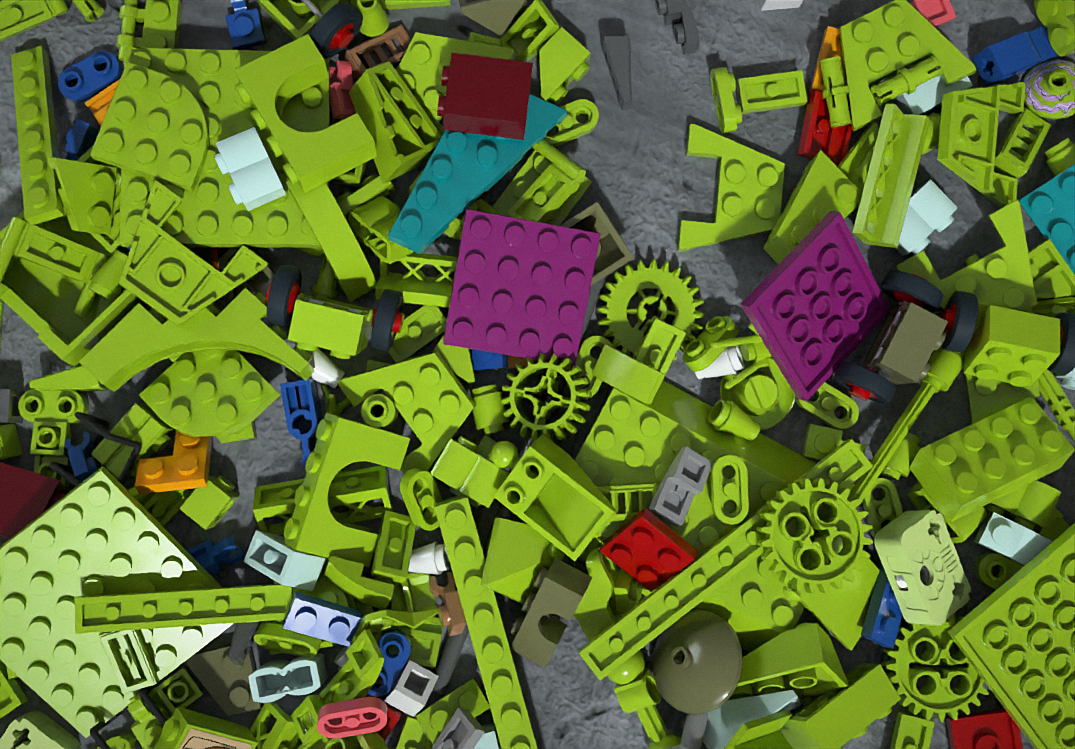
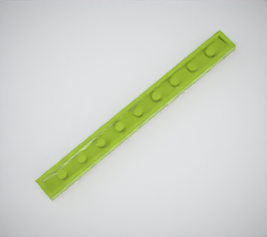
(708, 571)

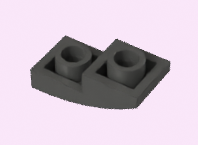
(685, 31)

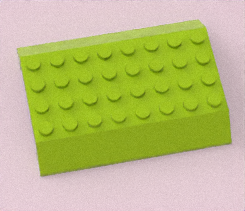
(637, 446)

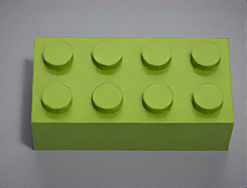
(990, 458)

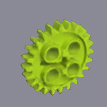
(841, 521)
(937, 695)

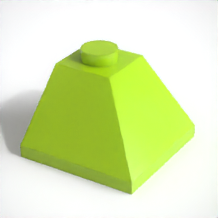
(516, 559)

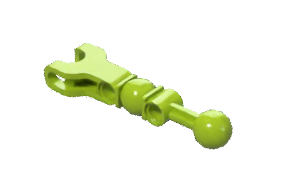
(634, 684)

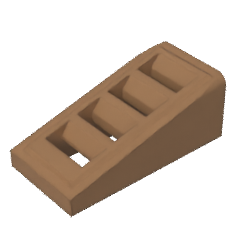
(374, 45)

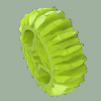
(548, 383)

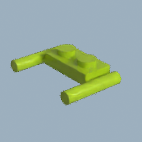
(23, 15)
(547, 191)
(52, 253)

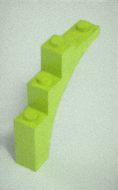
(149, 337)

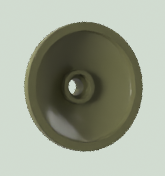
(710, 662)

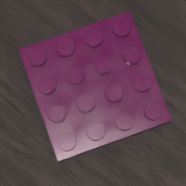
(520, 287)
(816, 306)

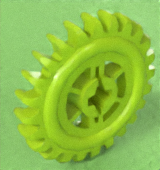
(643, 278)

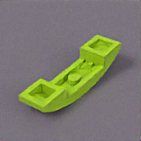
(335, 239)
(349, 683)

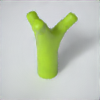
(331, 406)

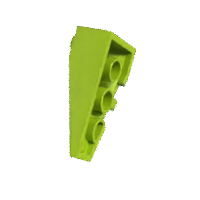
(792, 661)

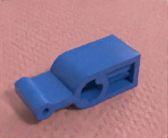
(1014, 55)
(301, 400)

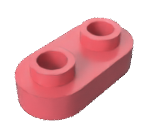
(352, 717)

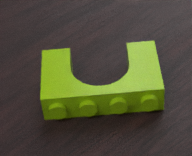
(309, 156)
(338, 445)

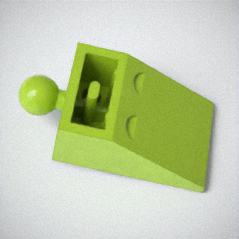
(552, 496)

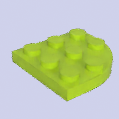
(154, 129)
(209, 393)

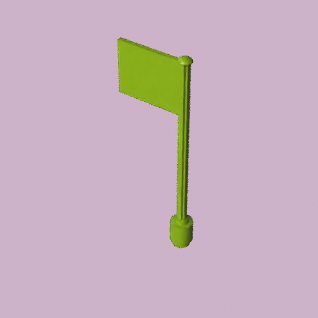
(846, 609)

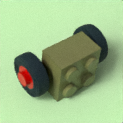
(903, 342)

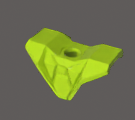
(410, 606)

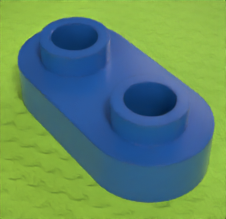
(90, 79)
(392, 663)

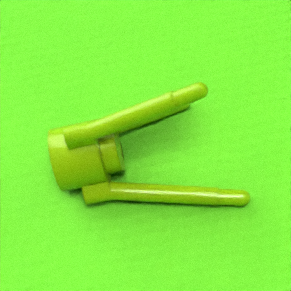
(752, 350)

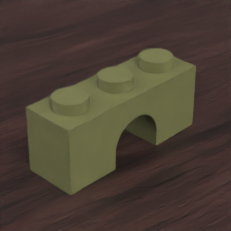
(559, 594)

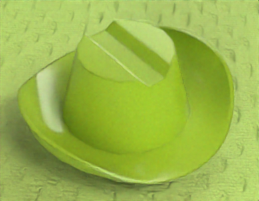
(761, 395)

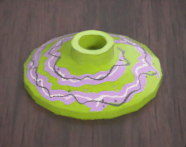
(1043, 96)

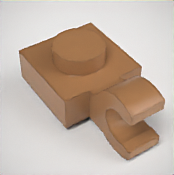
(451, 610)

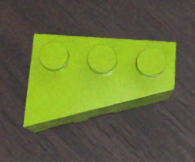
(395, 120)
(817, 193)
(842, 713)

